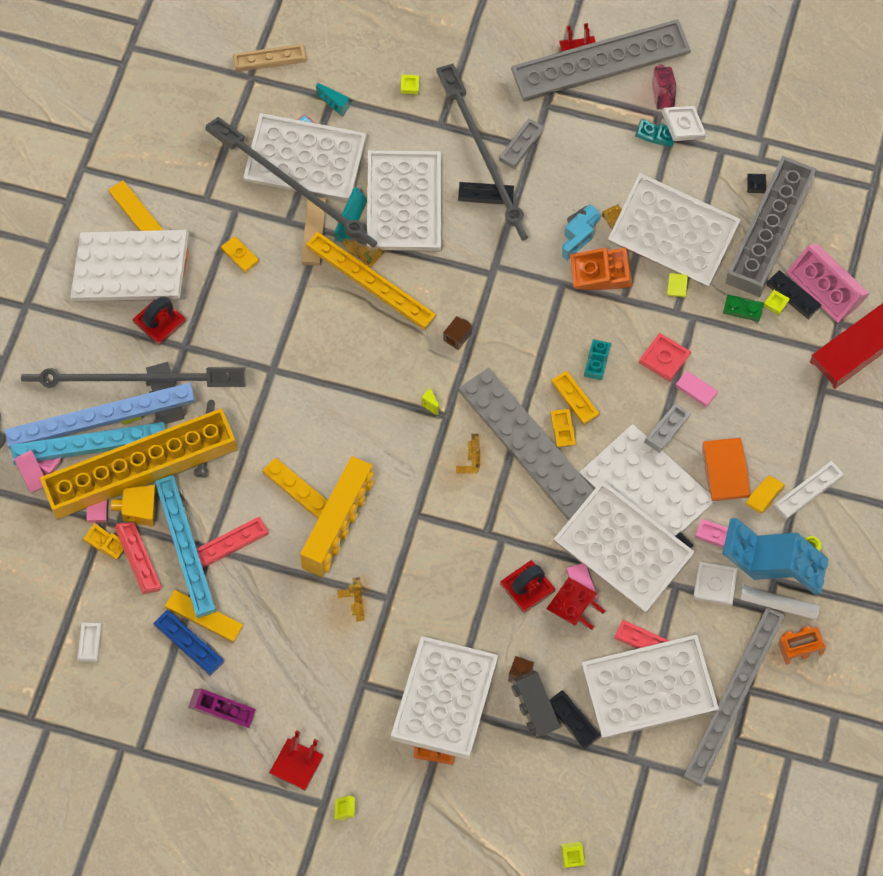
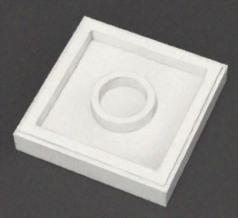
(683, 123)
(715, 583)

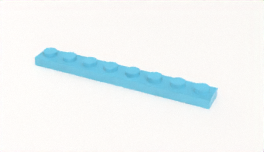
(85, 443)
(185, 546)

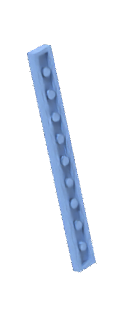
(101, 415)

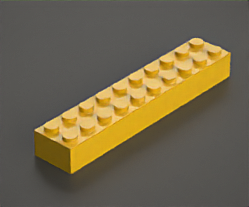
(138, 463)

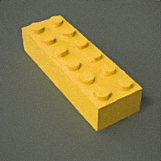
(337, 516)

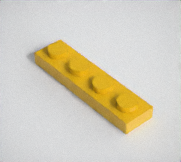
(295, 487)

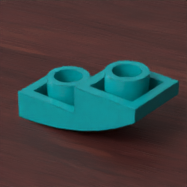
(654, 134)
(597, 359)

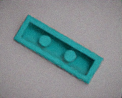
(352, 211)

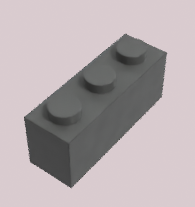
(169, 415)
(535, 704)

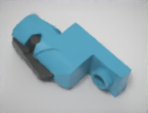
(579, 230)

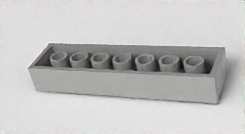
(770, 226)

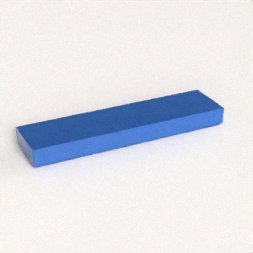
(188, 642)

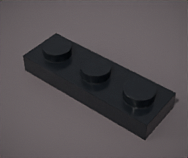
(482, 193)
(798, 297)
(574, 720)

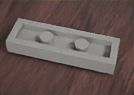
(521, 143)
(667, 428)

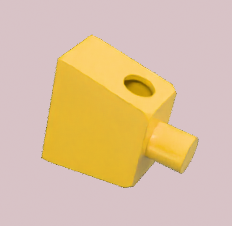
(137, 505)

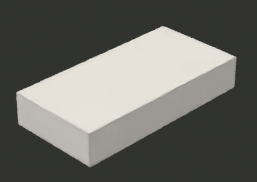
(89, 642)

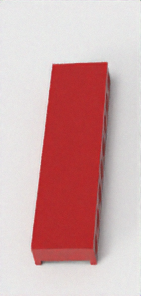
(851, 349)

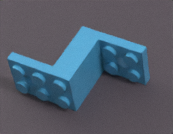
(775, 556)

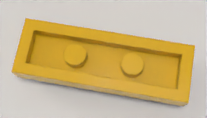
(575, 398)

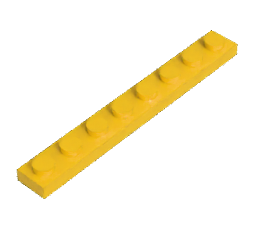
(370, 280)

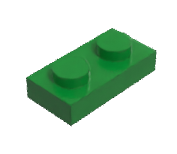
(743, 308)

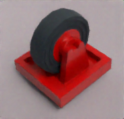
(159, 320)
(527, 586)

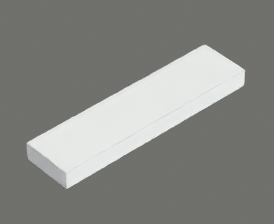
(808, 490)
(780, 602)

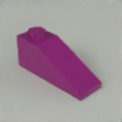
(221, 707)

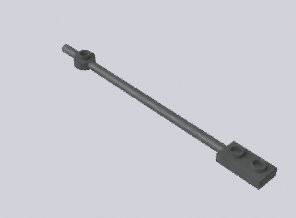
(455, 89)
(233, 138)
(214, 376)

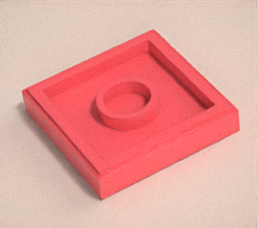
(664, 357)

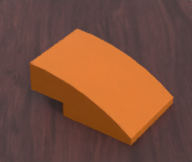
(601, 269)
(726, 469)

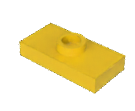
(240, 254)

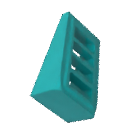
(334, 99)

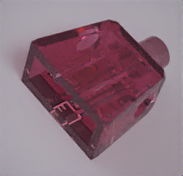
(664, 78)

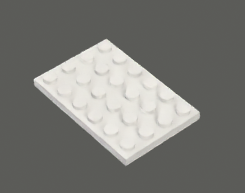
(310, 153)
(404, 200)
(674, 229)
(129, 265)
(649, 481)
(624, 546)
(649, 687)
(444, 697)

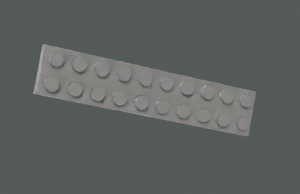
(600, 59)
(526, 442)

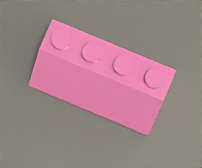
(827, 282)

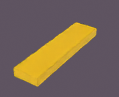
(133, 207)
(215, 622)

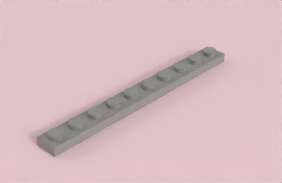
(733, 697)

